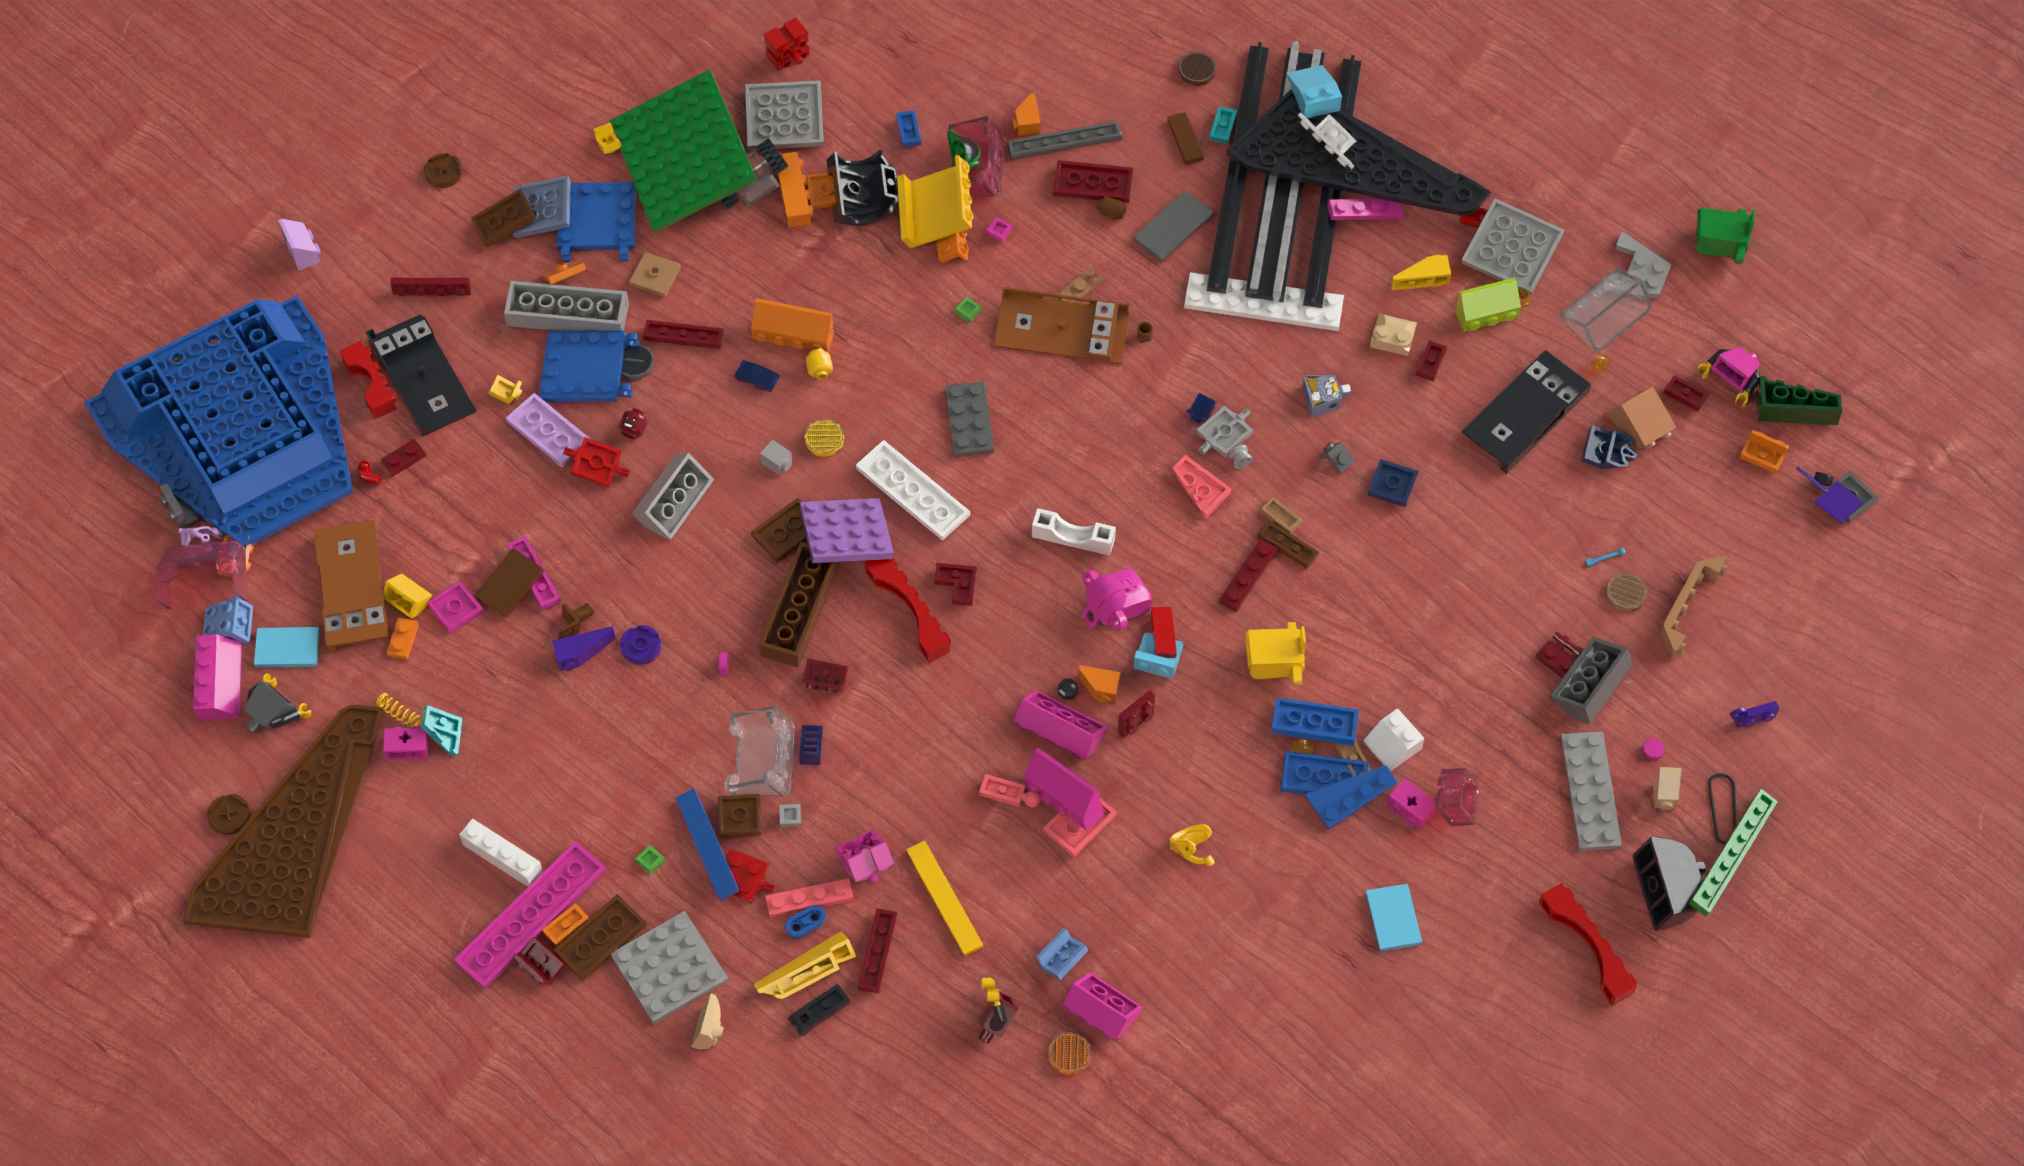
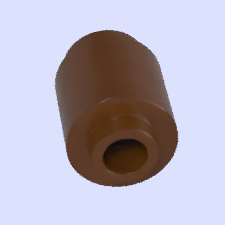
(1112, 208)

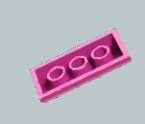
(217, 677)
(1060, 724)
(1063, 790)

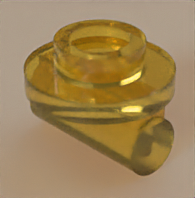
(1302, 745)

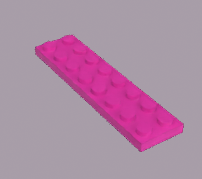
(529, 913)

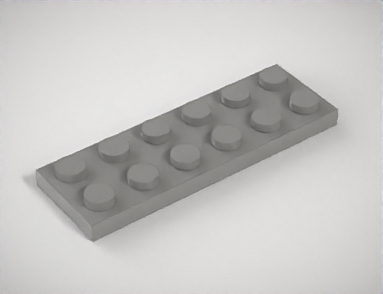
(1590, 791)

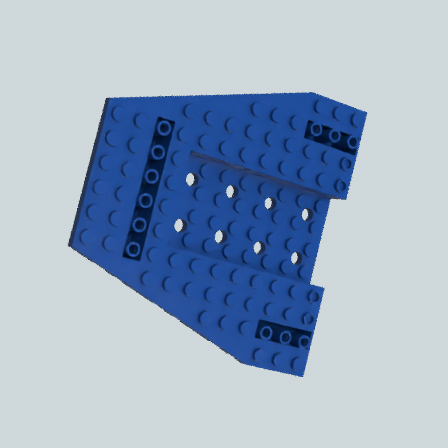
(269, 472)

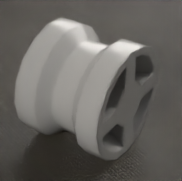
(1240, 456)

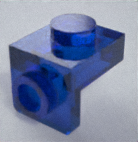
(1201, 408)

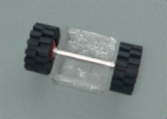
(766, 181)

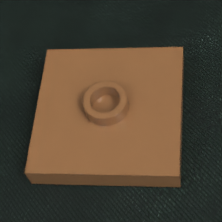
(655, 274)

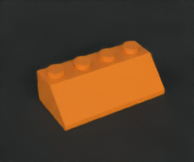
(791, 325)

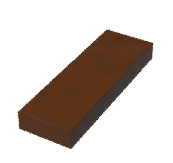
(1185, 138)
(1288, 544)

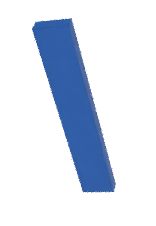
(707, 844)

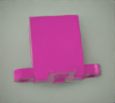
(1115, 597)

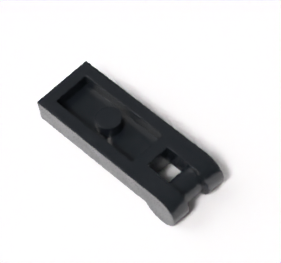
(819, 1009)

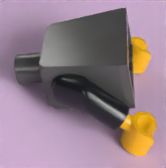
(270, 707)

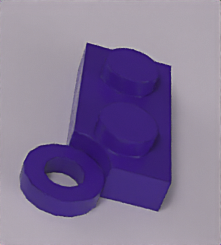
(1750, 716)

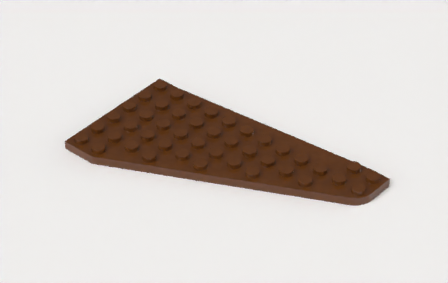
(285, 852)

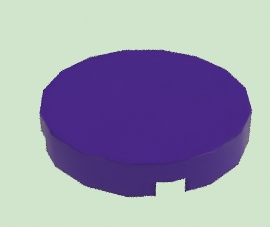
(640, 645)

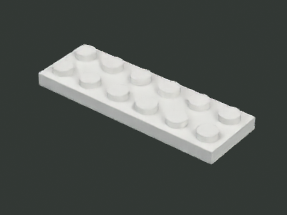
(913, 490)

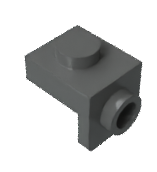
(1337, 456)

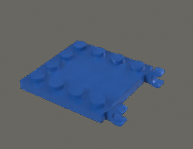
(600, 219)
(585, 366)

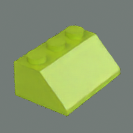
(1488, 305)

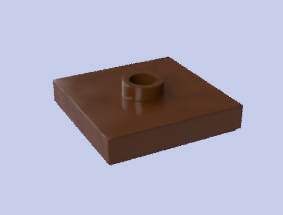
(739, 815)

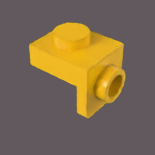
(607, 139)
(505, 390)

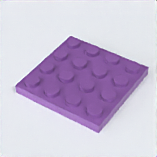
(846, 530)

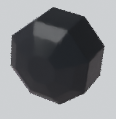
(1823, 479)
(1067, 689)

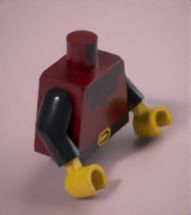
(997, 1012)

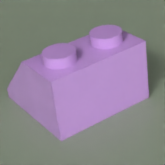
(300, 243)

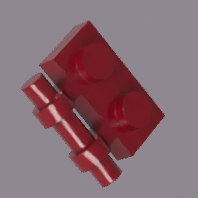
(1555, 658)

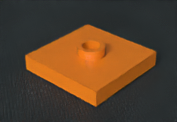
(563, 271)

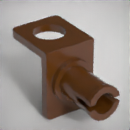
(573, 619)

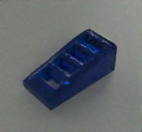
(811, 759)

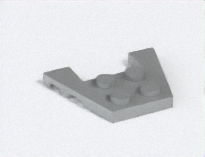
(1645, 265)

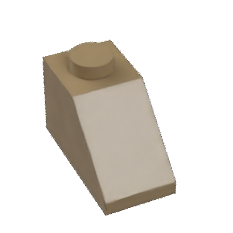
(1667, 788)

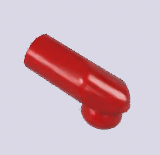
(366, 474)

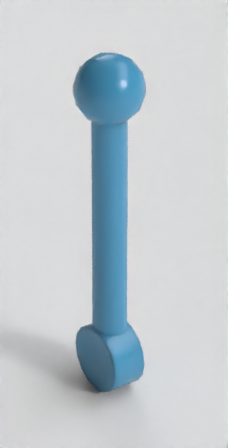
(1590, 562)

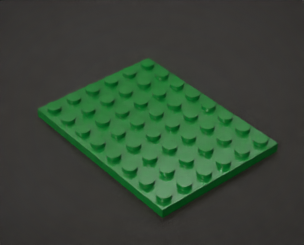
(682, 150)

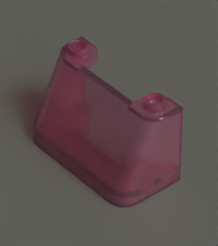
(987, 178)

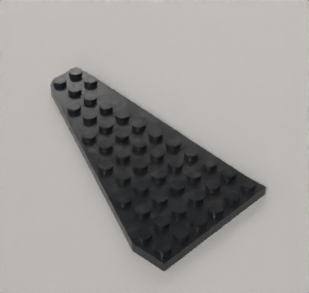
(1381, 168)

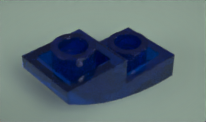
(757, 375)

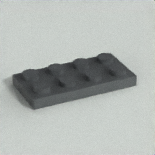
(969, 419)

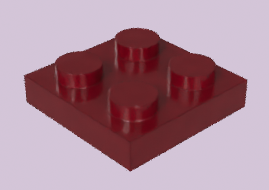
(1138, 712)

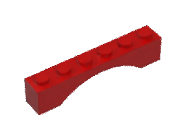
(886, 576)
(1563, 908)

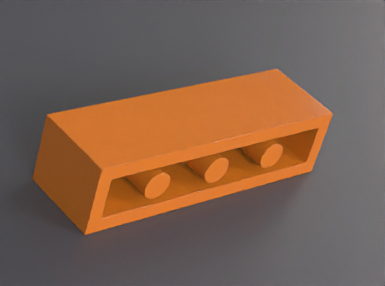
(793, 192)

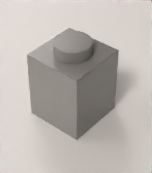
(776, 458)

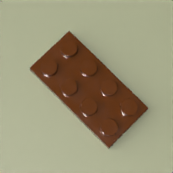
(600, 937)

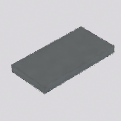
(1173, 226)

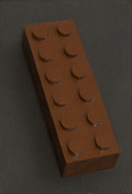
(797, 608)

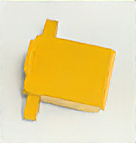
(1276, 653)

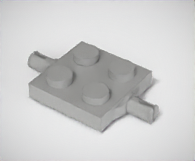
(1224, 431)

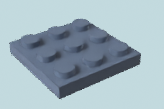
(550, 205)

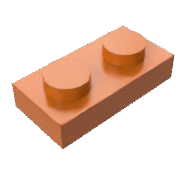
(402, 638)
(565, 925)

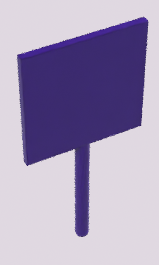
(1836, 500)

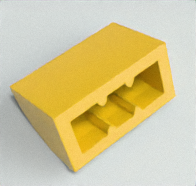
(406, 595)

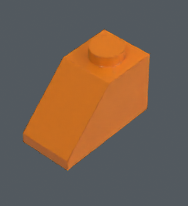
(1027, 117)
(1100, 683)

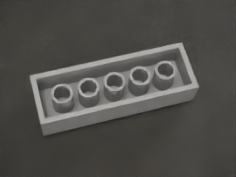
(565, 307)

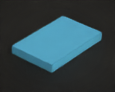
(287, 647)
(1393, 917)

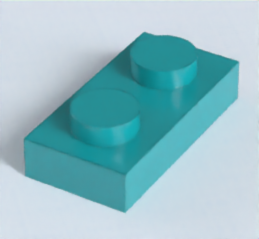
(1223, 125)

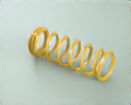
(385, 702)

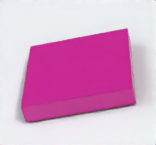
(455, 607)

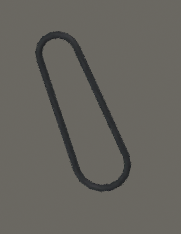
(1713, 807)

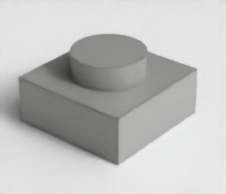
(790, 815)

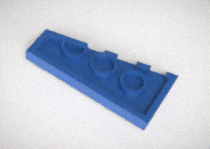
(1345, 797)

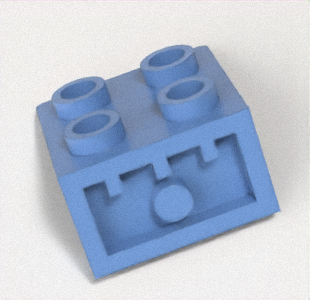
(230, 619)

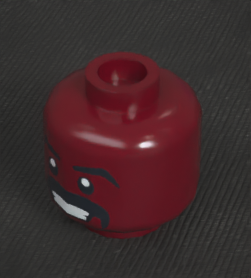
(633, 423)

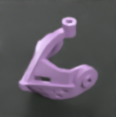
(200, 532)

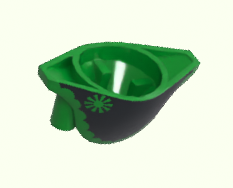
(964, 147)

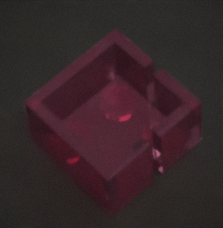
(1457, 797)

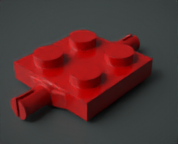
(596, 462)
(748, 874)

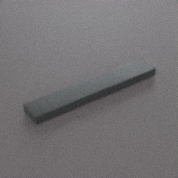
(1064, 140)

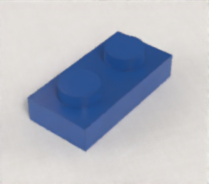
(908, 129)

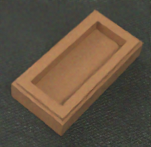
(1281, 515)

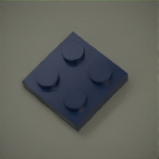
(1393, 483)

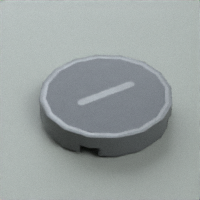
(637, 362)

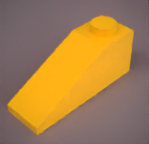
(1426, 273)

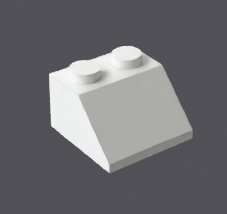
(1394, 740)

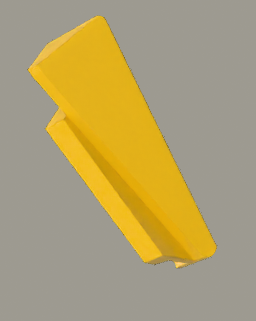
(807, 968)

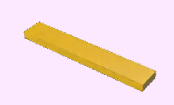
(944, 898)

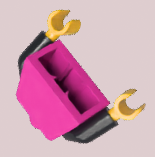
(1735, 367)

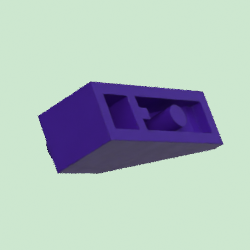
(578, 649)

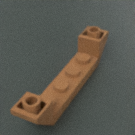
(1707, 568)

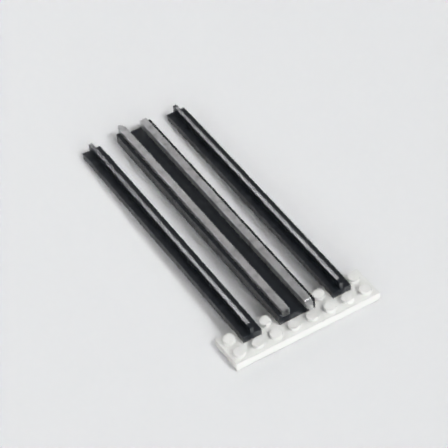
(1265, 291)

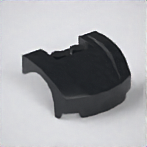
(863, 189)

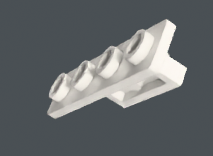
(1334, 136)

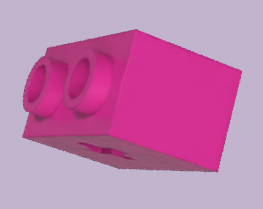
(396, 747)
(1411, 804)

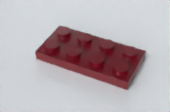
(1092, 181)

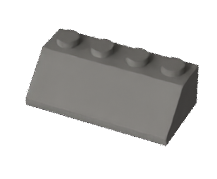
(673, 495)

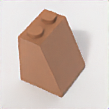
(1643, 418)

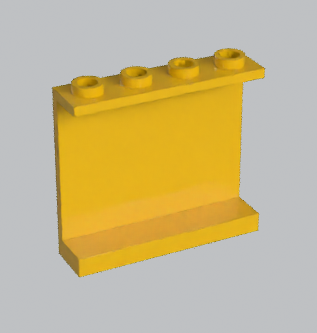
(935, 205)

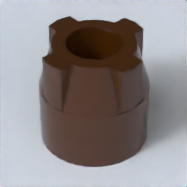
(1144, 332)

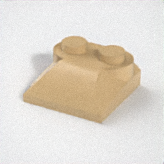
(1393, 334)
(708, 1025)

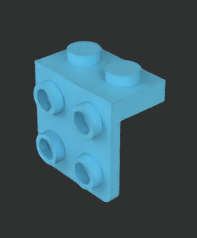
(1147, 661)

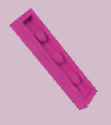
(1364, 209)
(543, 587)

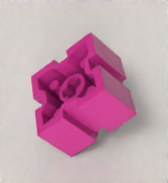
(864, 856)

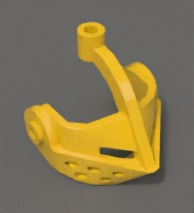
(1185, 840)

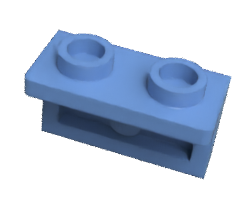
(1061, 954)

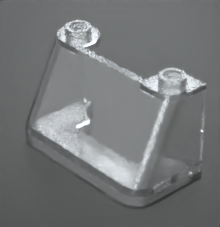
(762, 753)

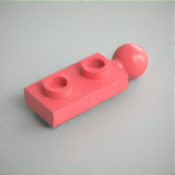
(1008, 792)

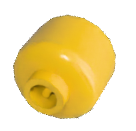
(819, 364)

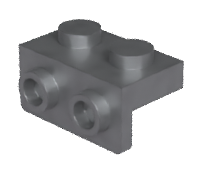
(177, 510)

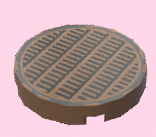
(1626, 592)

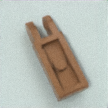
(1080, 286)

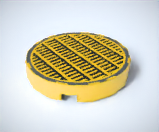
(824, 438)

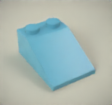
(1315, 91)

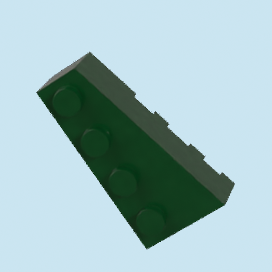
(1796, 404)

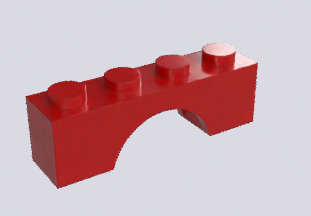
(359, 362)

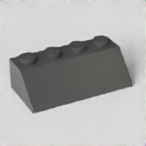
(1592, 679)

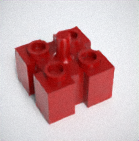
(787, 44)

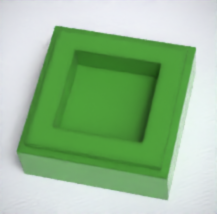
(968, 309)
(649, 859)

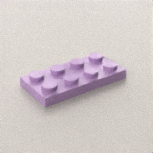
(546, 429)

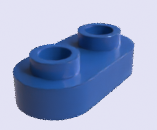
(804, 922)

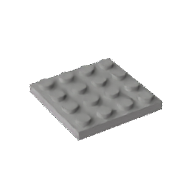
(785, 114)
(1512, 245)
(669, 967)

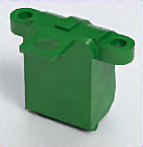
(1724, 232)

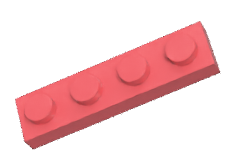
(800, 899)

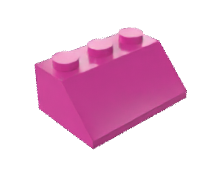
(1102, 1006)

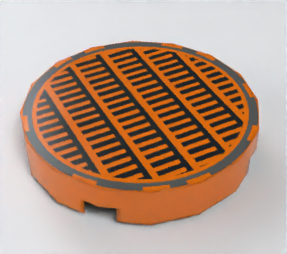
(1069, 1053)

